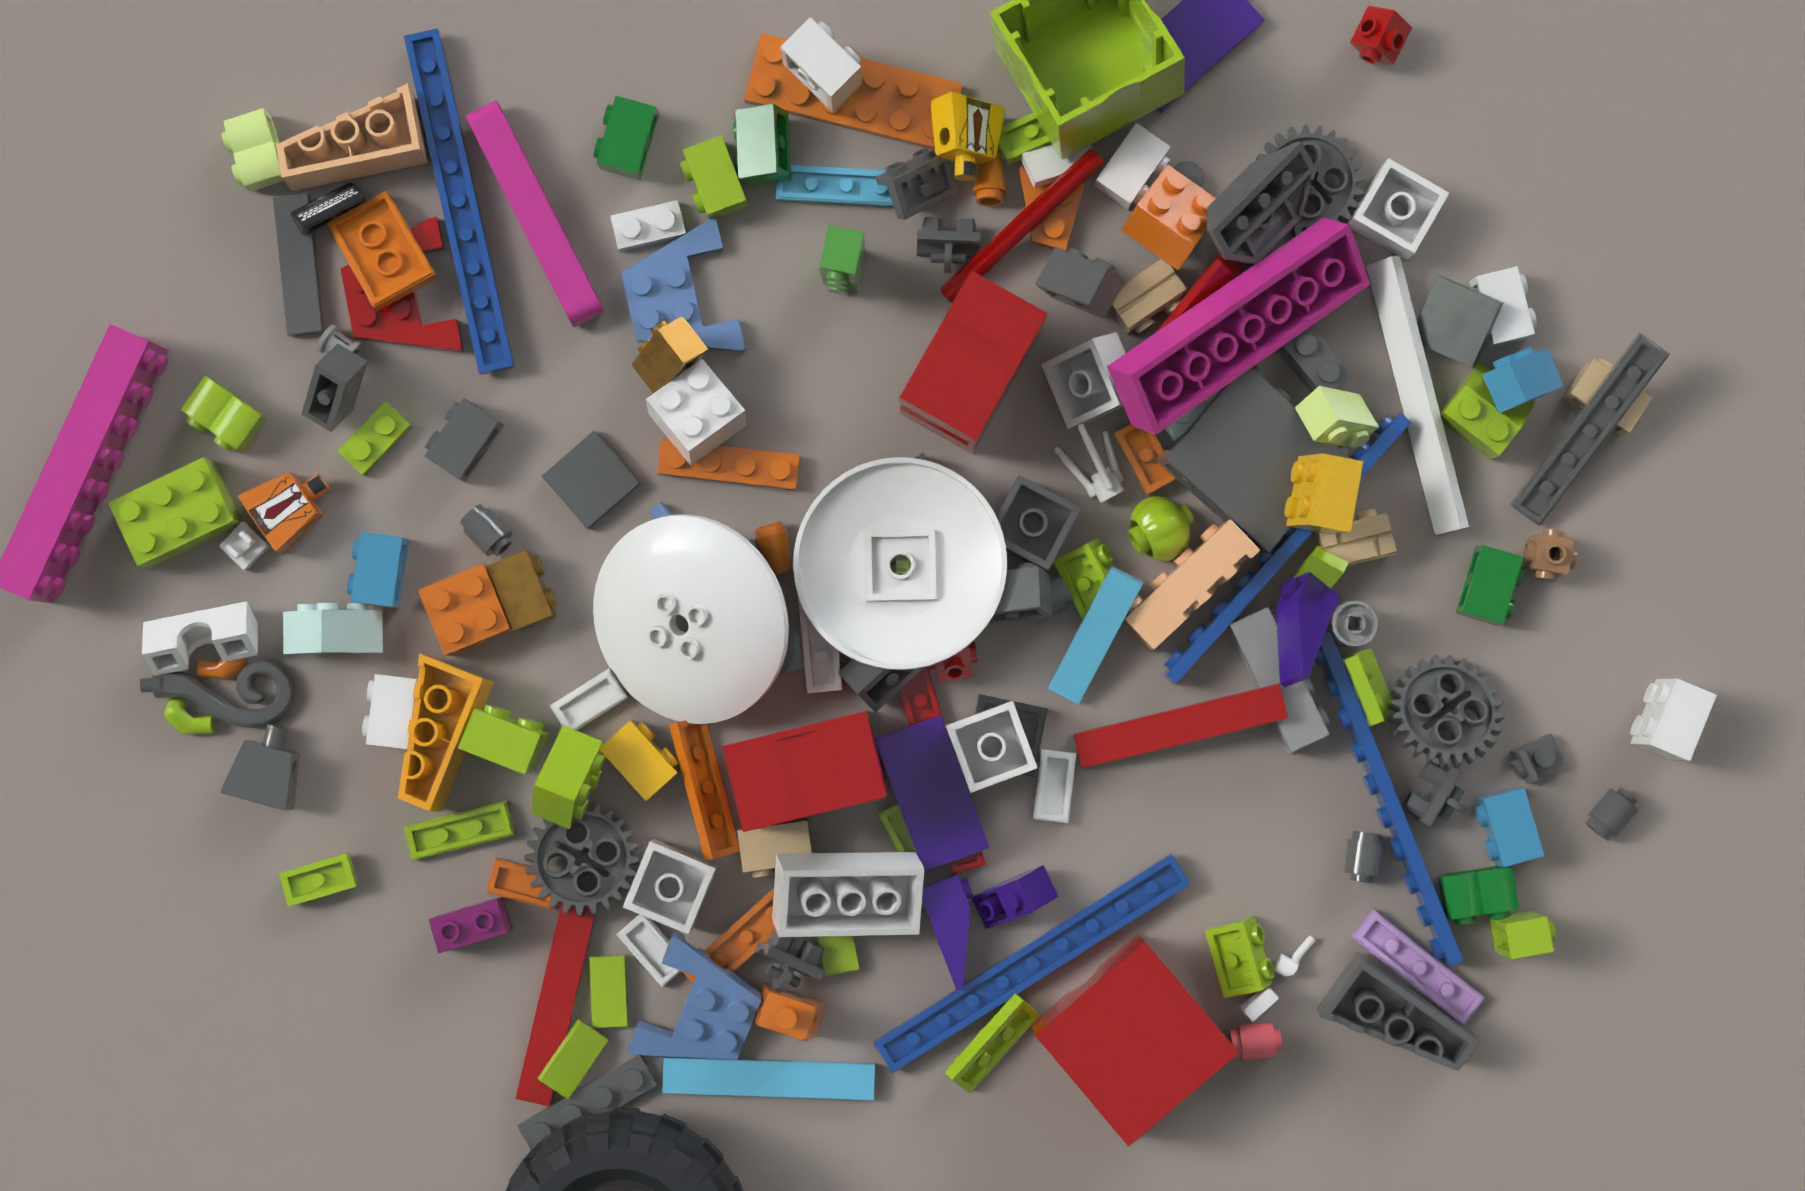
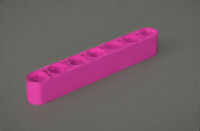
(535, 213)

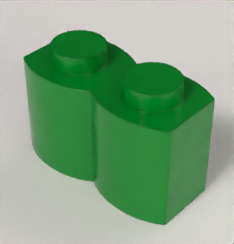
(1478, 893)

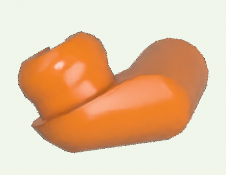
(220, 669)

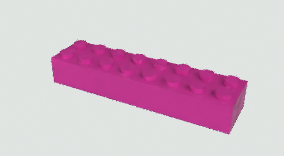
(1239, 325)
(81, 465)

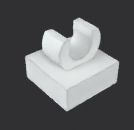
(244, 545)

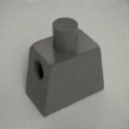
(265, 771)

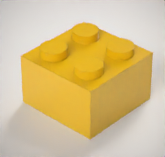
(1323, 493)

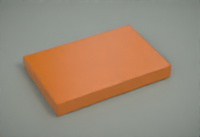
(381, 250)

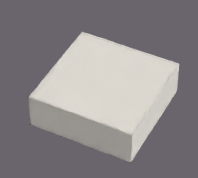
(1258, 1003)

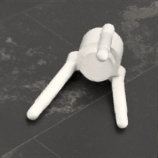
(1106, 481)

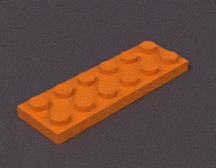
(887, 104)

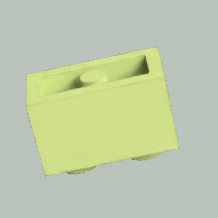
(1337, 417)

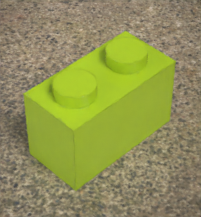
(714, 177)
(1523, 935)

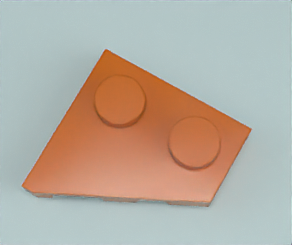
(1057, 226)

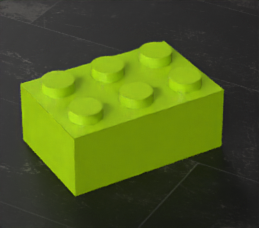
(175, 513)

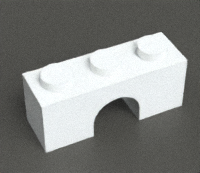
(172, 639)

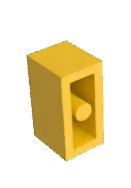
(641, 759)

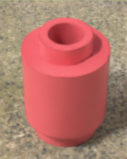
(1256, 1041)

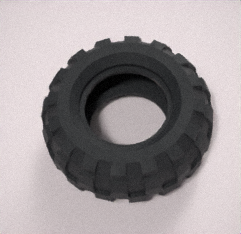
(624, 1150)

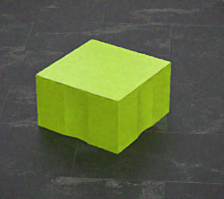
(1087, 64)

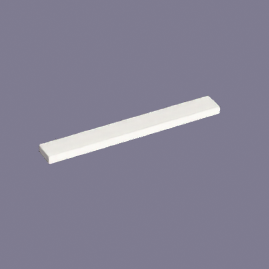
(1417, 395)

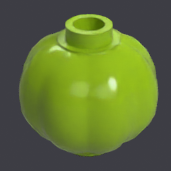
(1160, 528)

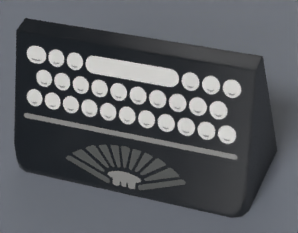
(327, 207)

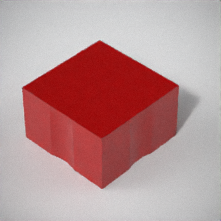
(971, 362)
(805, 771)
(1133, 1040)

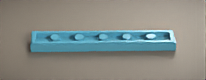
(769, 1078)

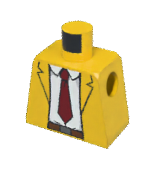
(966, 131)

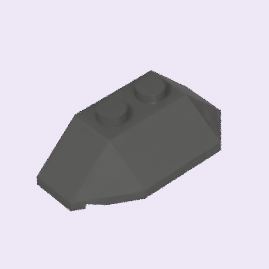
(1261, 204)

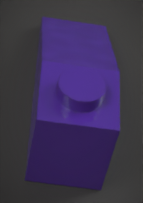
(1301, 625)
(950, 915)

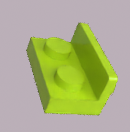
(1085, 572)
(1369, 685)
(1240, 957)

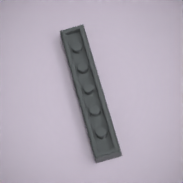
(1589, 429)

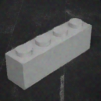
(1258, 648)

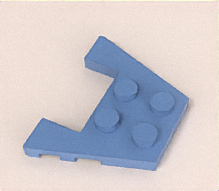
(665, 290)
(714, 1014)

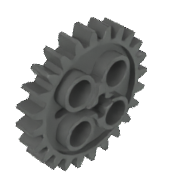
(1328, 159)
(1468, 735)
(563, 885)

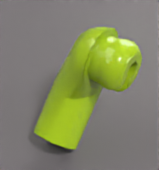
(184, 722)

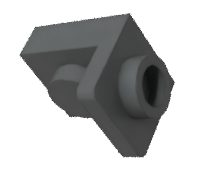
(1537, 759)

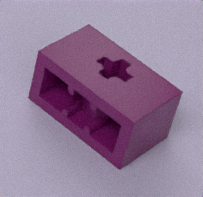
(470, 924)

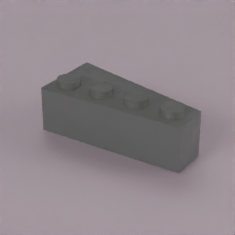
(1385, 1008)

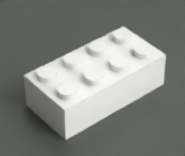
(847, 894)

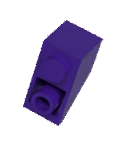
(1015, 897)

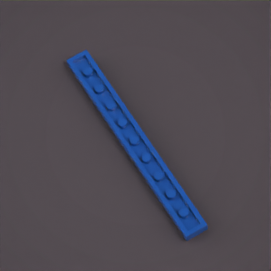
(459, 201)
(1250, 585)
(1391, 813)
(1031, 962)

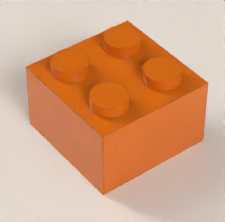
(1170, 217)
(465, 610)

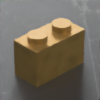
(668, 353)
(523, 590)

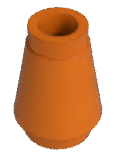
(990, 183)
(774, 546)

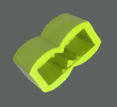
(223, 414)

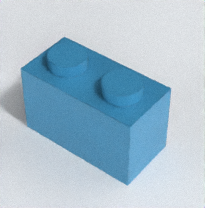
(1522, 378)
(378, 569)
(1508, 827)

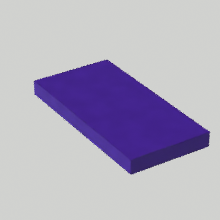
(1208, 33)
(932, 793)

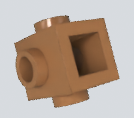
(1538, 559)

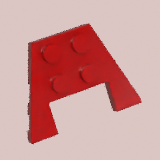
(401, 320)

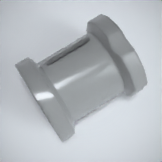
(332, 337)

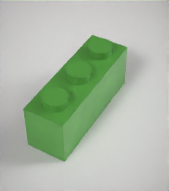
(842, 259)

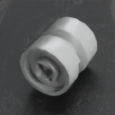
(1353, 624)

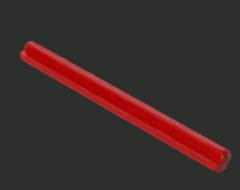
(1025, 221)

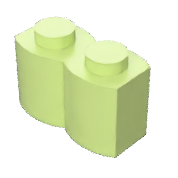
(254, 148)

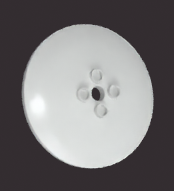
(892, 512)
(731, 610)

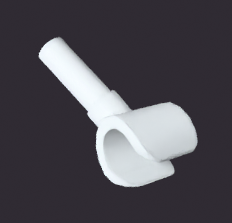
(1288, 966)

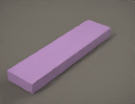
(1418, 967)

